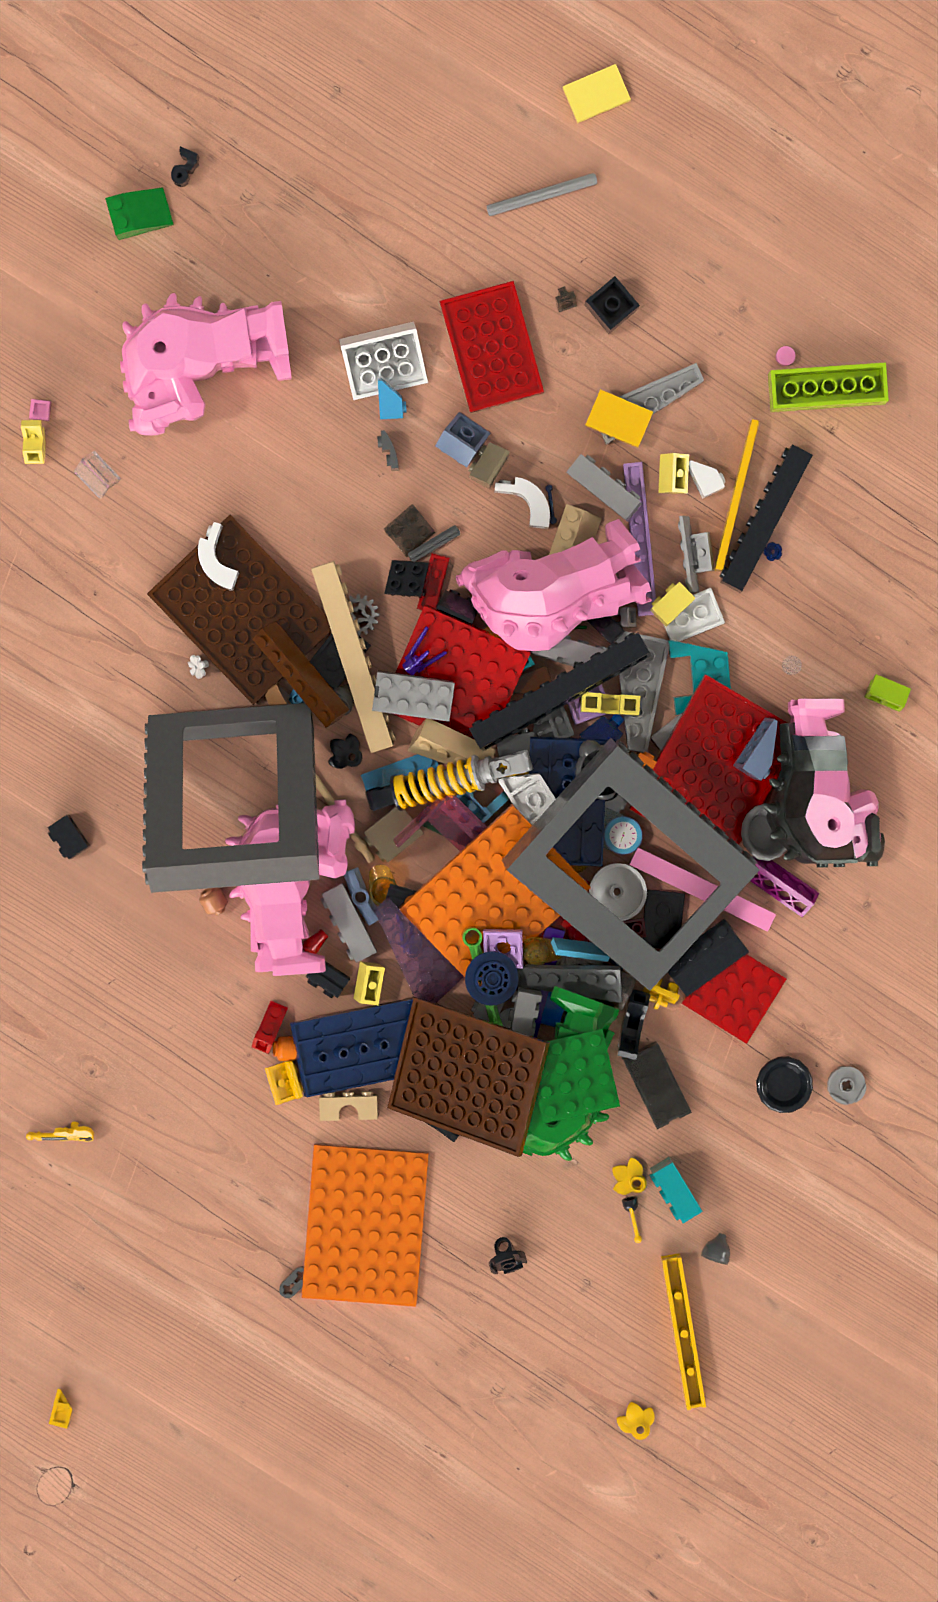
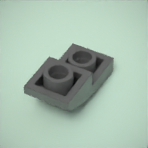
(387, 446)

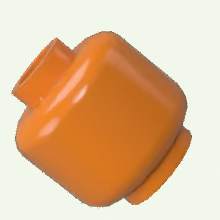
(285, 1049)

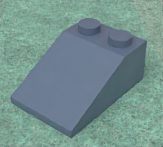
(759, 751)

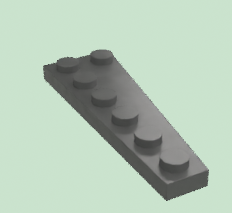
(584, 980)

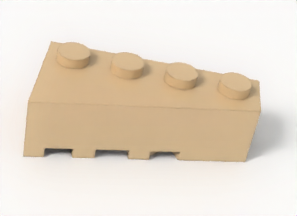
(445, 744)

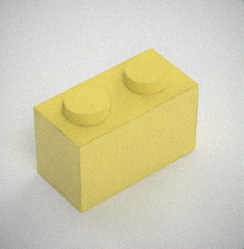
(673, 473)
(672, 604)
(369, 983)

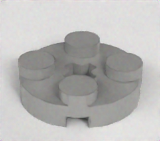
(857, 1083)

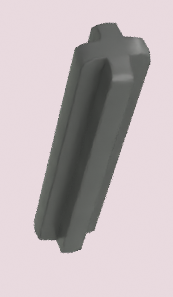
(434, 543)

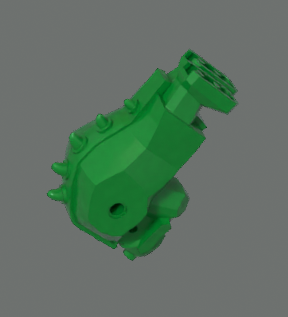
(581, 1017)

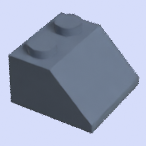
(462, 439)

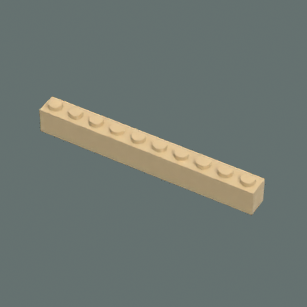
(351, 653)

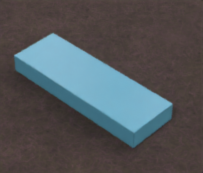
(578, 949)

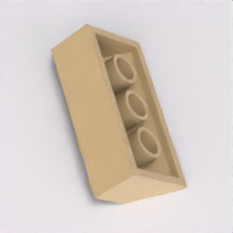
(574, 528)

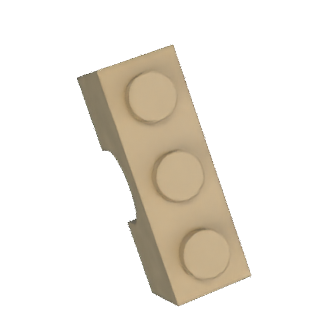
(364, 1103)

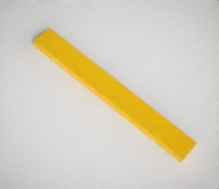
(736, 495)

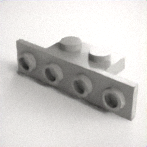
(697, 553)

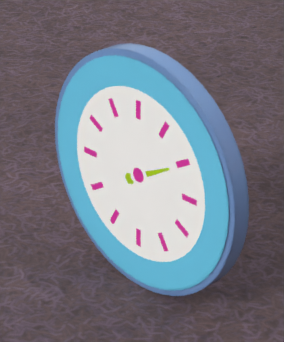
(623, 835)

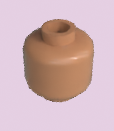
(213, 901)

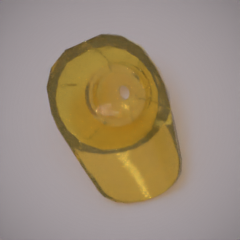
(380, 877)
(541, 947)

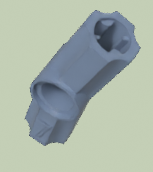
(356, 884)

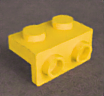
(284, 1082)

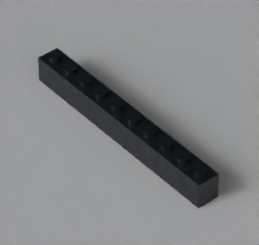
(560, 691)

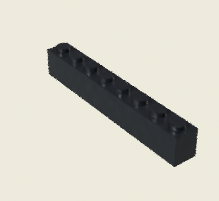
(766, 518)

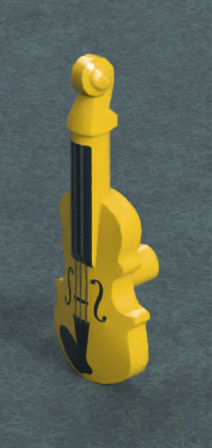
(75, 1133)

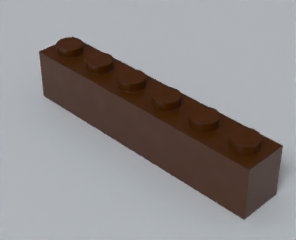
(300, 674)

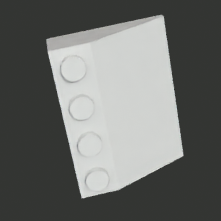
(383, 354)

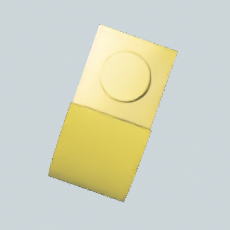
(34, 441)

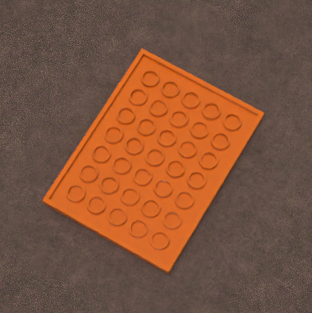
(482, 894)
(365, 1225)

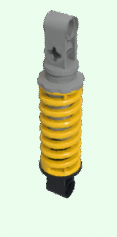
(447, 781)

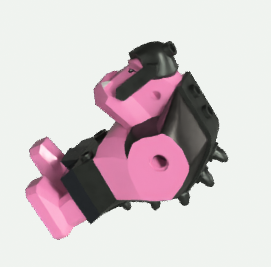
(812, 797)

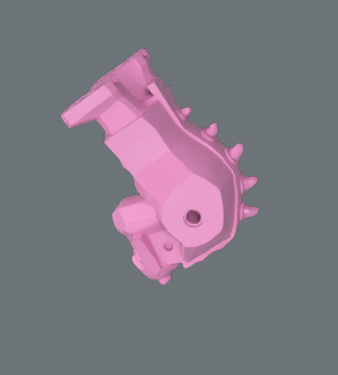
(190, 346)
(546, 598)
(279, 908)

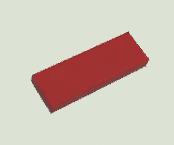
(434, 581)

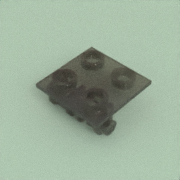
(409, 530)

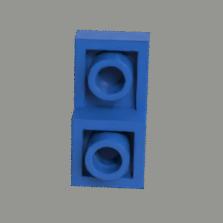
(552, 1012)

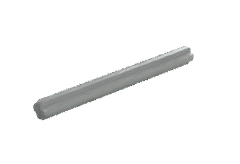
(542, 194)

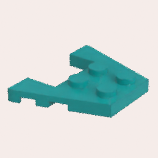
(702, 662)

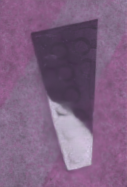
(421, 962)

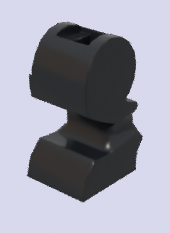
(181, 173)

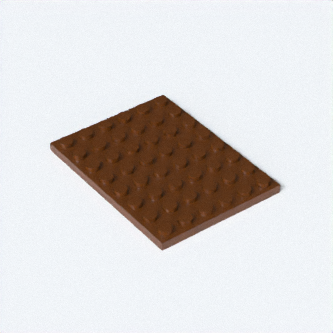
(228, 620)
(468, 1076)

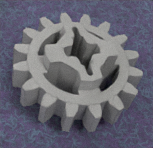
(362, 605)

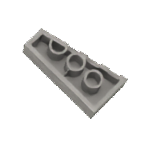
(570, 651)
(525, 1010)

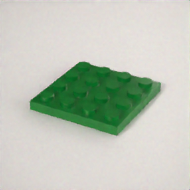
(576, 1078)

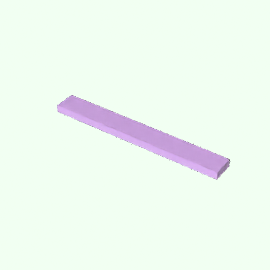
(640, 531)

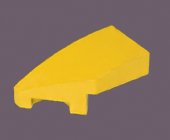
(61, 1411)

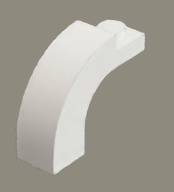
(532, 495)
(215, 571)

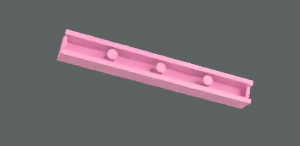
(699, 888)

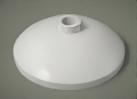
(631, 886)

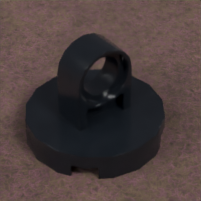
(507, 1260)

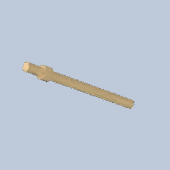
(360, 844)

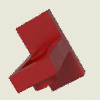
(269, 1027)

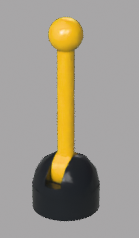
(630, 1204)

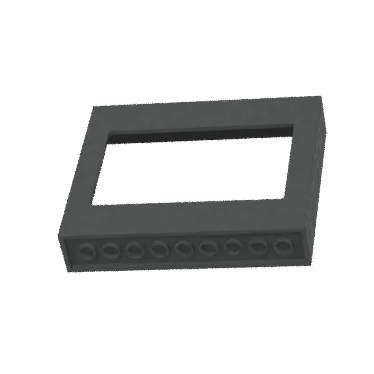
(671, 815)
(288, 860)

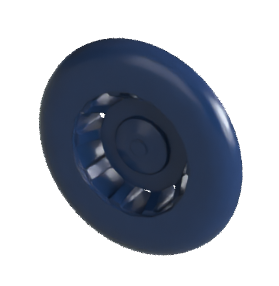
(491, 978)

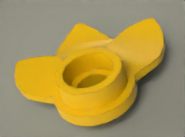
(627, 1175)
(634, 1418)

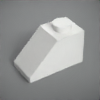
(706, 479)

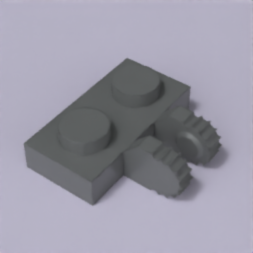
(558, 723)

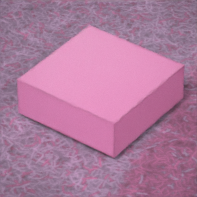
(40, 410)

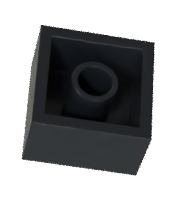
(611, 305)

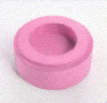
(785, 356)

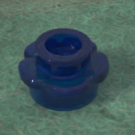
(772, 556)

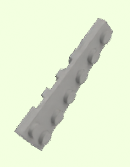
(663, 391)

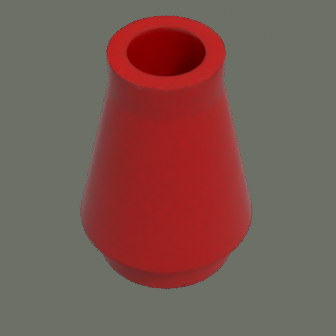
(315, 942)

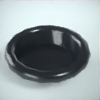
(784, 1084)

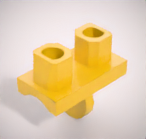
(663, 996)

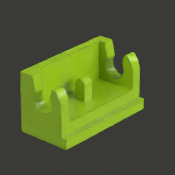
(887, 693)

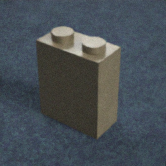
(386, 829)

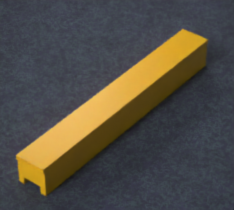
(683, 1331)

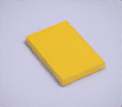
(619, 418)

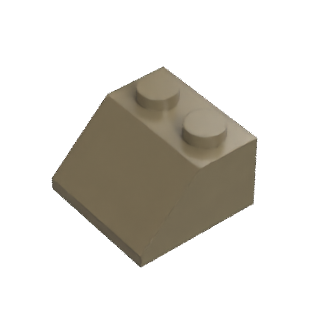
(488, 465)

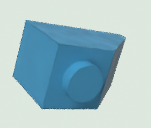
(390, 401)

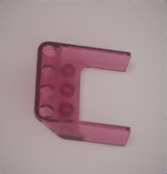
(450, 818)

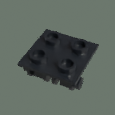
(407, 578)

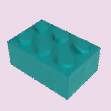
(674, 1190)

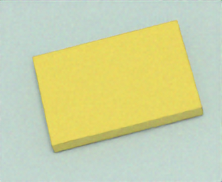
(596, 93)

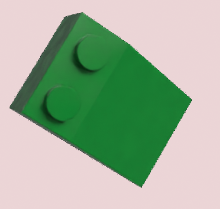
(139, 212)

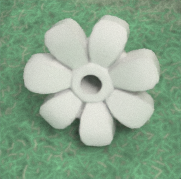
(197, 666)

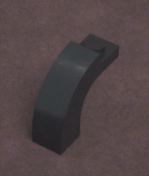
(632, 1024)

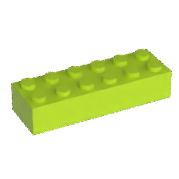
(828, 387)

